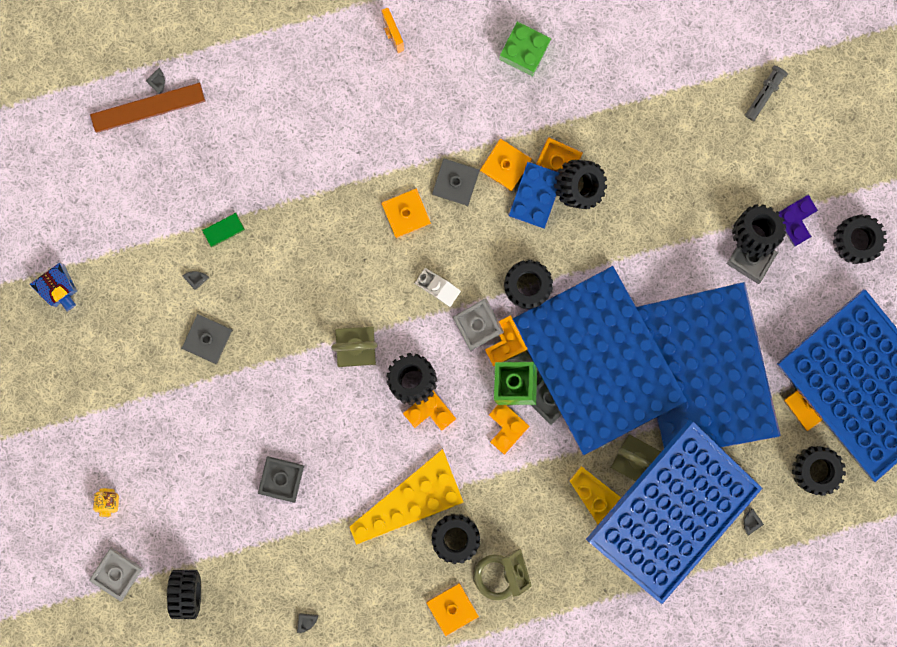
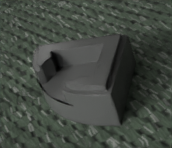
(157, 81)
(195, 278)
(752, 522)
(306, 622)

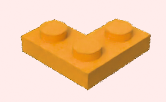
(511, 343)
(434, 408)
(512, 427)

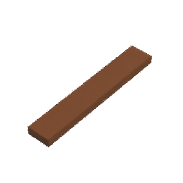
(147, 107)

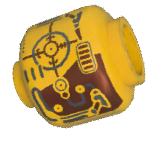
(105, 502)

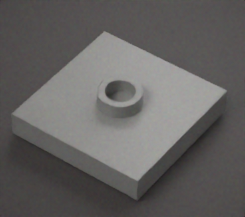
(478, 324)
(116, 574)

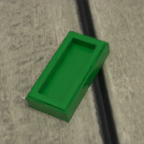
(223, 230)

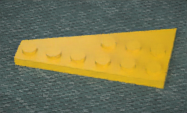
(594, 494)
(419, 496)

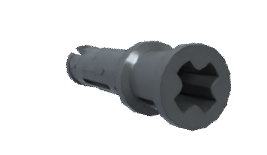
(769, 86)

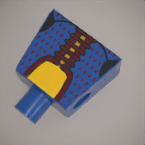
(56, 287)

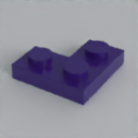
(793, 219)

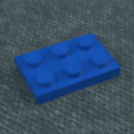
(535, 195)

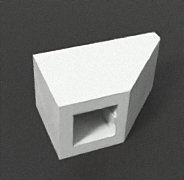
(437, 287)

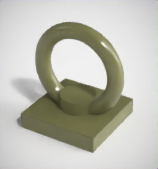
(355, 346)
(634, 457)
(514, 573)

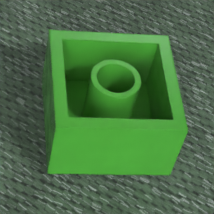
(524, 48)
(515, 383)

